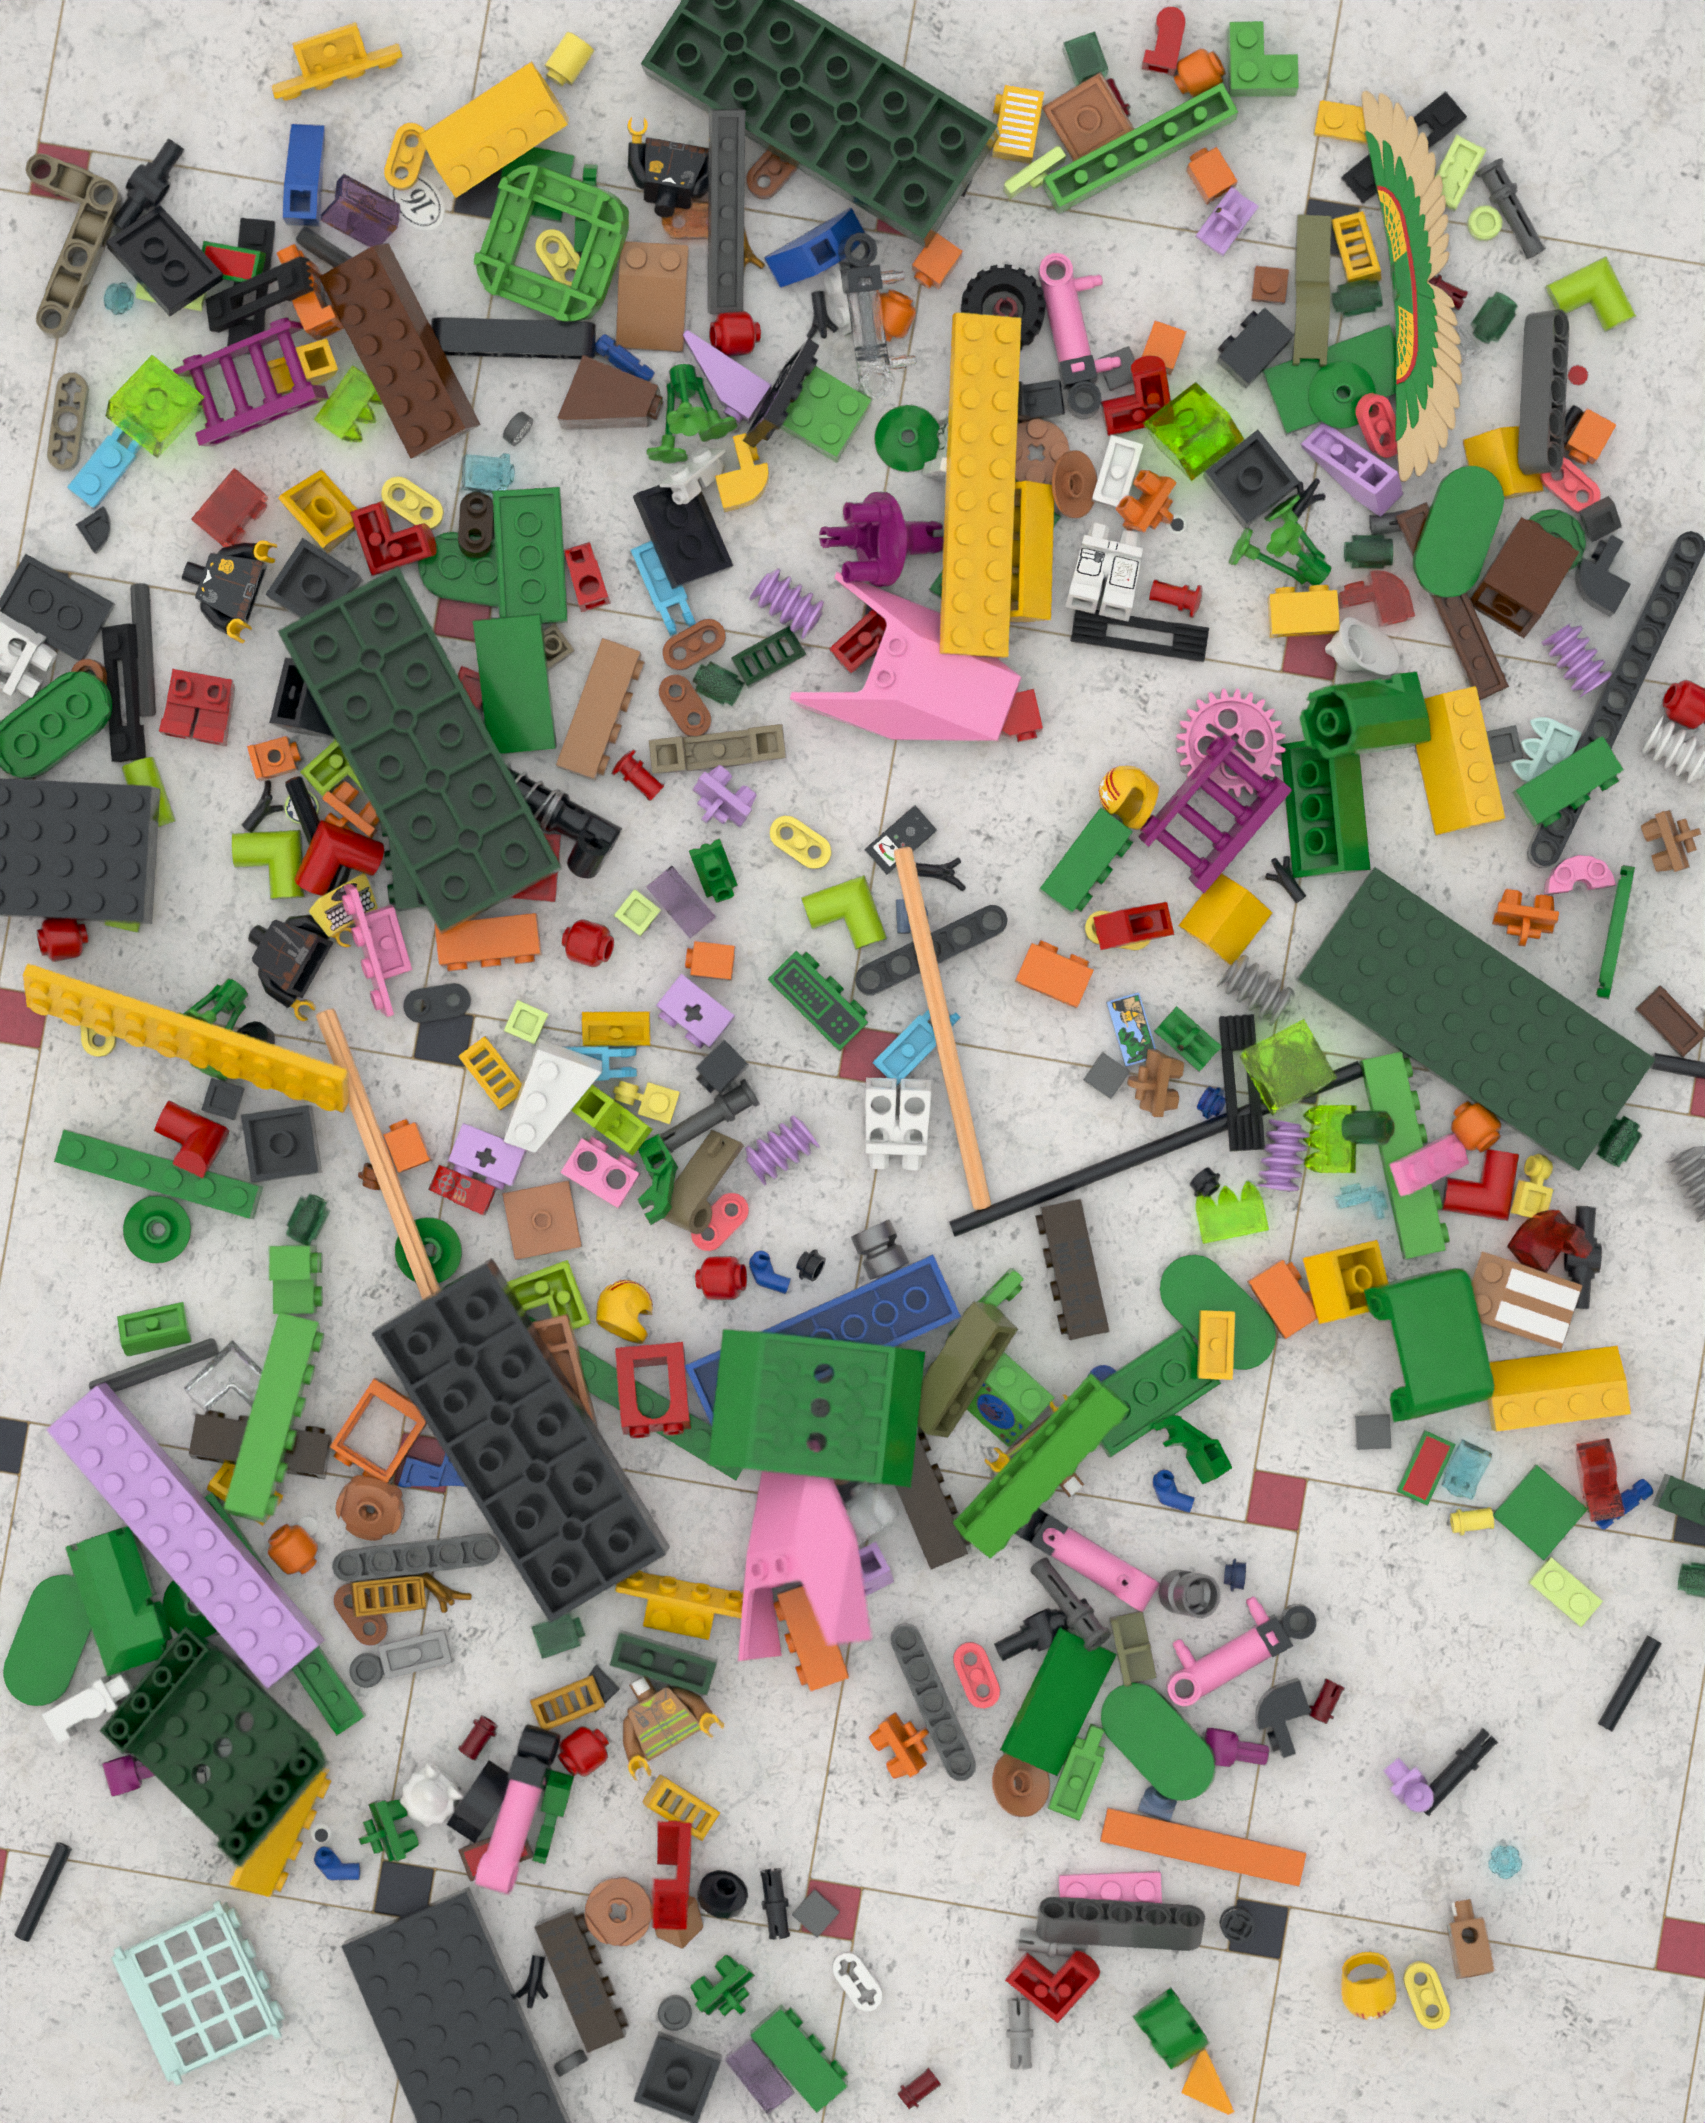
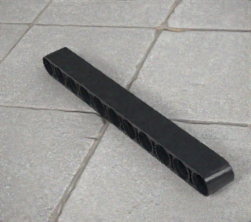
(1618, 682)

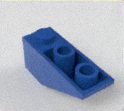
(304, 175)

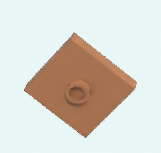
(1087, 117)
(542, 1220)

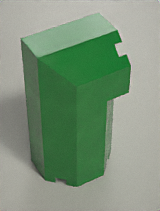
(1366, 716)
(118, 1600)

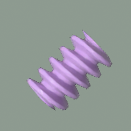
(788, 602)
(1577, 659)
(780, 1148)
(1283, 1156)

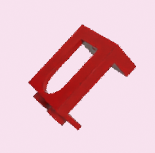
(652, 1355)
(672, 1895)

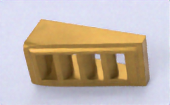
(415, 1589)
(540, 1711)

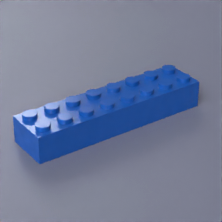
(875, 1314)

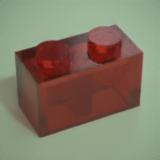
(230, 509)

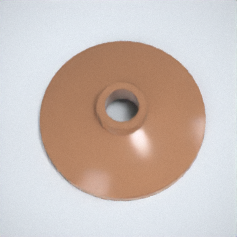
(1074, 484)
(1030, 1789)

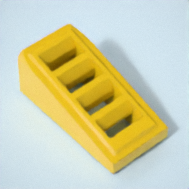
(1350, 221)
(476, 1049)
(658, 1789)

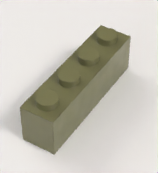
(963, 1367)

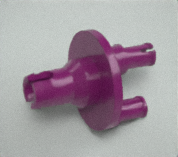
(881, 539)

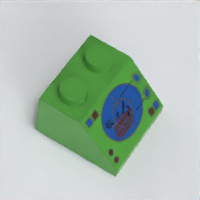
(1009, 1400)

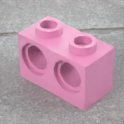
(596, 1179)

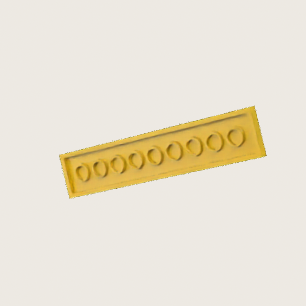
(980, 485)
(186, 1038)

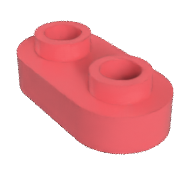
(1378, 422)
(1571, 483)
(722, 1223)
(976, 1674)

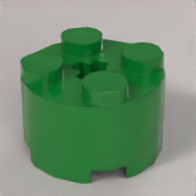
(1171, 2029)

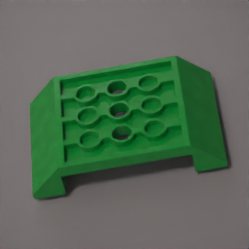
(767, 1398)

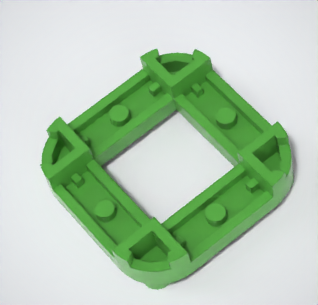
(507, 229)

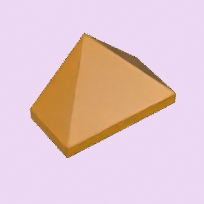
(1204, 2084)

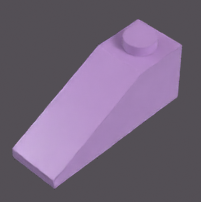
(733, 384)
(1354, 468)

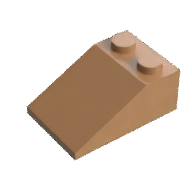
(652, 296)

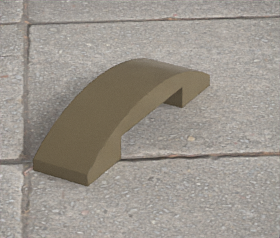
(716, 749)

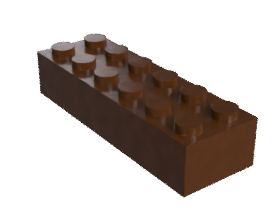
(399, 350)

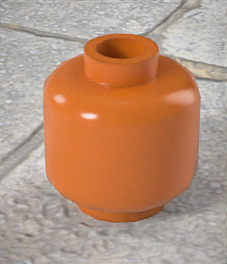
(1199, 72)
(897, 313)
(1475, 1126)
(292, 1549)

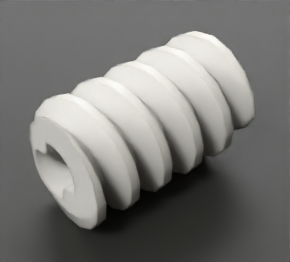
(1676, 750)

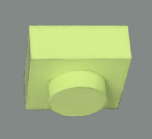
(637, 912)
(526, 1022)

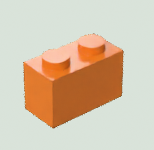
(1054, 974)
(1284, 1298)

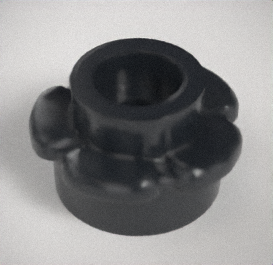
(1205, 1183)
(810, 1265)

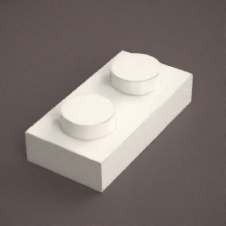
(1117, 471)

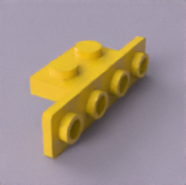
(332, 57)
(680, 1604)

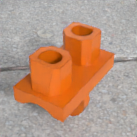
(1151, 505)
(340, 800)
(1524, 920)
(906, 1744)

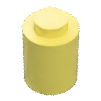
(568, 59)

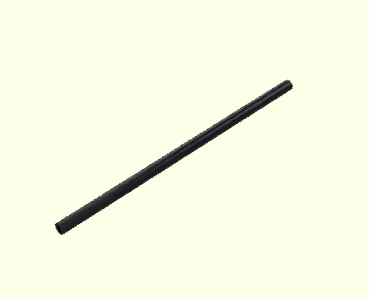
(1121, 1162)

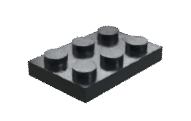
(164, 260)
(785, 390)
(682, 536)
(55, 607)

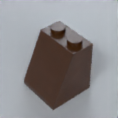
(608, 399)
(1523, 577)

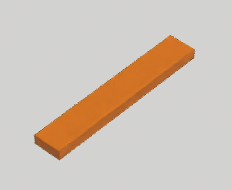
(1203, 1846)

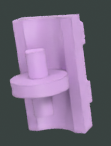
(1227, 221)
(720, 801)
(1410, 1787)

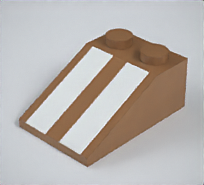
(1524, 1300)

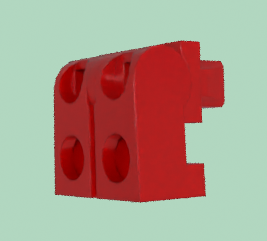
(198, 691)

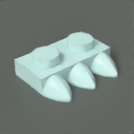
(1554, 746)

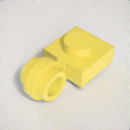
(656, 1102)
(1533, 1196)

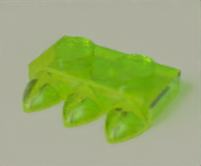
(349, 404)
(1335, 1152)
(1230, 1216)

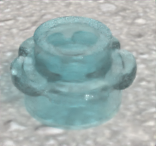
(118, 298)
(1514, 1862)

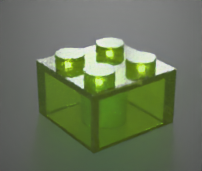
(154, 406)
(1193, 431)
(1287, 1067)

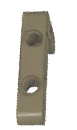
(87, 234)

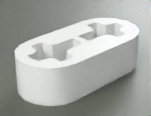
(863, 1975)

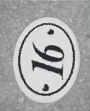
(420, 205)

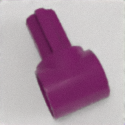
(1229, 1749)
(125, 1774)

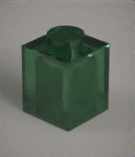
(1084, 57)
(558, 1635)

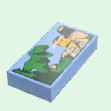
(1131, 1028)

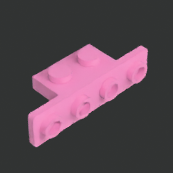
(381, 944)

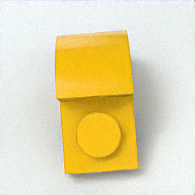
(316, 362)
(745, 485)

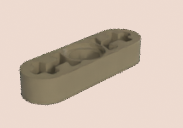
(77, 433)

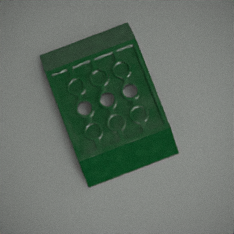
(176, 1726)

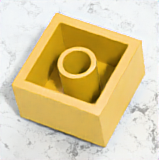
(1340, 1278)

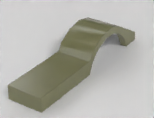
(1312, 288)

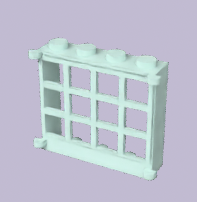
(151, 2014)

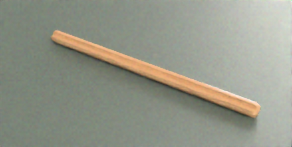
(942, 1028)
(379, 1155)

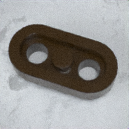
(475, 522)

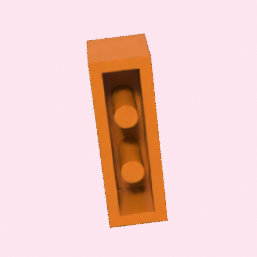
(489, 942)
(819, 1662)

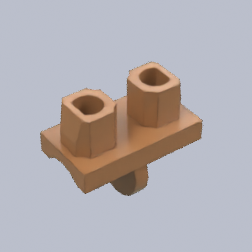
(1665, 827)
(1153, 1083)

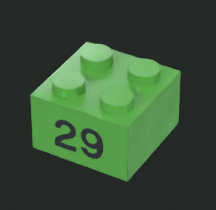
(826, 414)

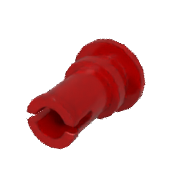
(1177, 596)
(637, 775)

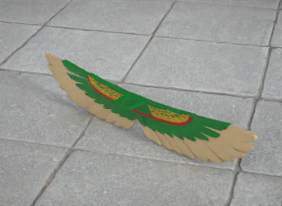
(1422, 312)

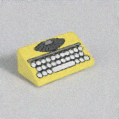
(329, 909)

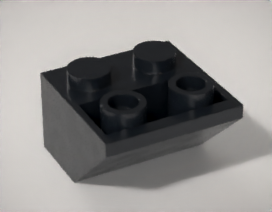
(295, 706)

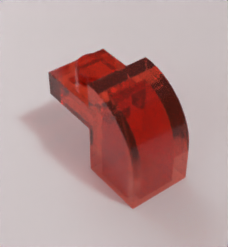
(1388, 594)
(1544, 1237)
(1599, 1479)

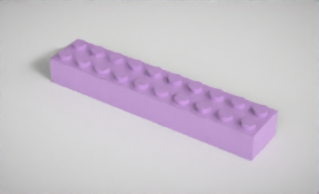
(185, 1534)

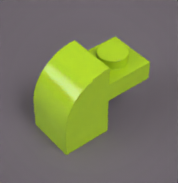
(612, 1119)

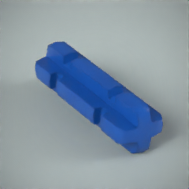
(622, 358)
(1630, 1500)

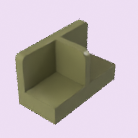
(1132, 1647)

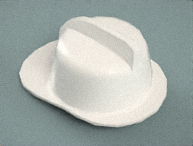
(1363, 648)

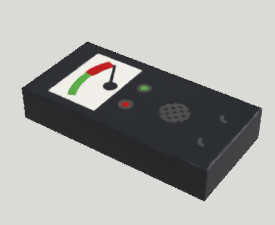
(907, 831)

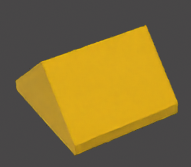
(1499, 455)
(321, 509)
(1226, 919)

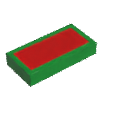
(235, 262)
(1425, 1467)

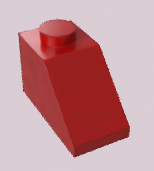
(1023, 718)
(1133, 925)

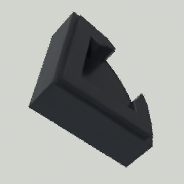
(96, 529)
(605, 1684)

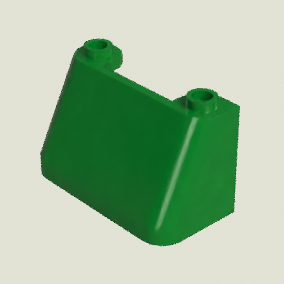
(1436, 1342)

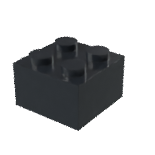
(1251, 479)
(311, 580)
(281, 1143)
(677, 2078)

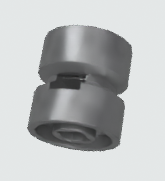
(879, 1249)
(1189, 1593)

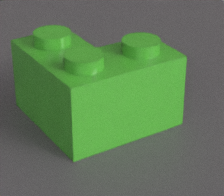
(1252, 71)
(295, 1279)

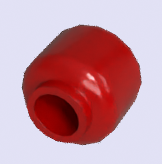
(734, 333)
(1685, 704)
(61, 939)
(588, 943)
(721, 1278)
(583, 1751)

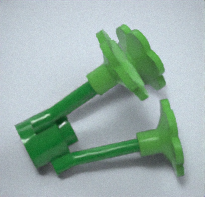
(688, 418)
(1311, 565)
(226, 999)

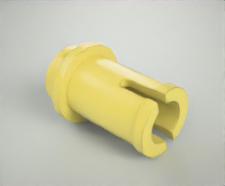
(1471, 1520)

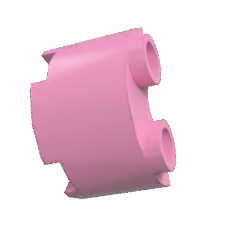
(1584, 869)

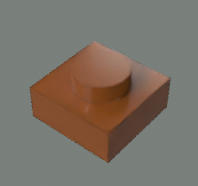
(1270, 285)

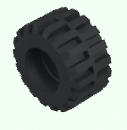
(1014, 282)

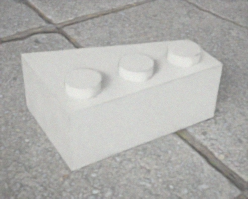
(548, 1093)

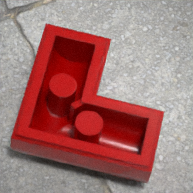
(1150, 396)
(387, 549)
(860, 641)
(336, 847)
(199, 1136)
(1491, 1195)
(1054, 1992)

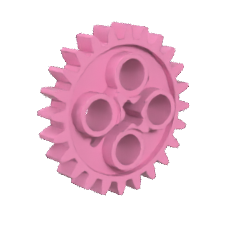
(1249, 719)

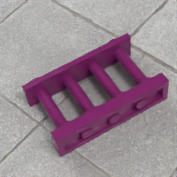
(274, 404)
(1247, 818)

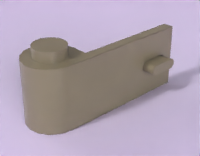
(697, 1181)

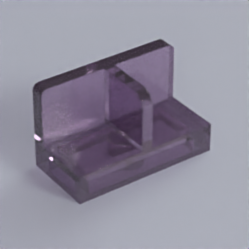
(361, 212)
(681, 902)
(759, 2075)

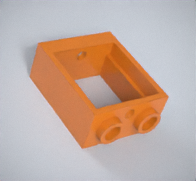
(395, 1399)

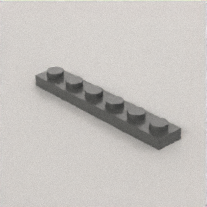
(726, 210)

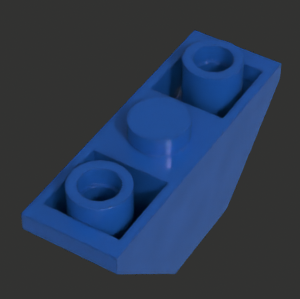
(813, 250)

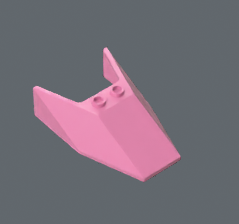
(915, 688)
(808, 1538)

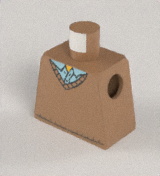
(1473, 1958)

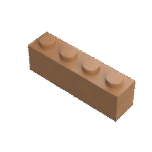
(599, 710)

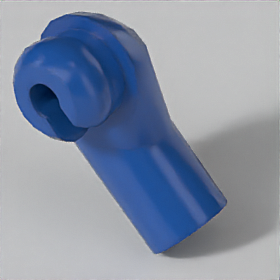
(764, 1273)
(1168, 1493)
(333, 1868)

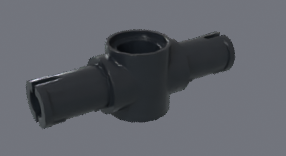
(148, 185)
(1582, 1269)
(1036, 1633)

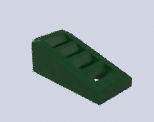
(744, 671)

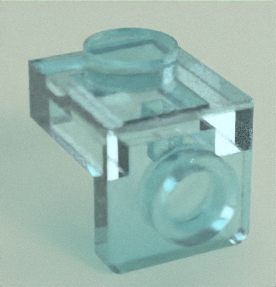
(486, 473)
(1354, 1195)
(1466, 1469)

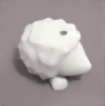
(430, 1795)

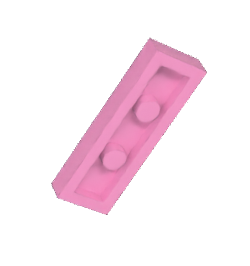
(1429, 1164)
(1113, 1886)

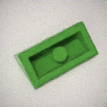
(154, 1329)

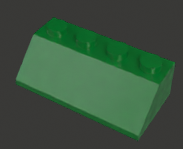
(1324, 812)

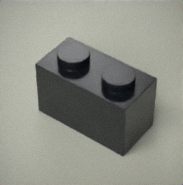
(1254, 347)
(720, 1068)

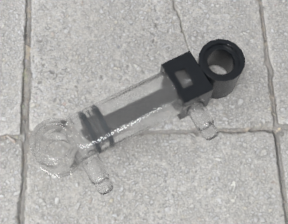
(863, 287)

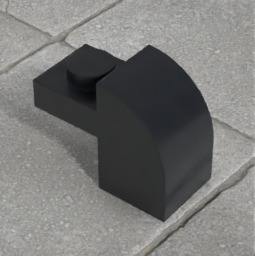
(1040, 400)
(1598, 585)
(1279, 1705)
(480, 1802)

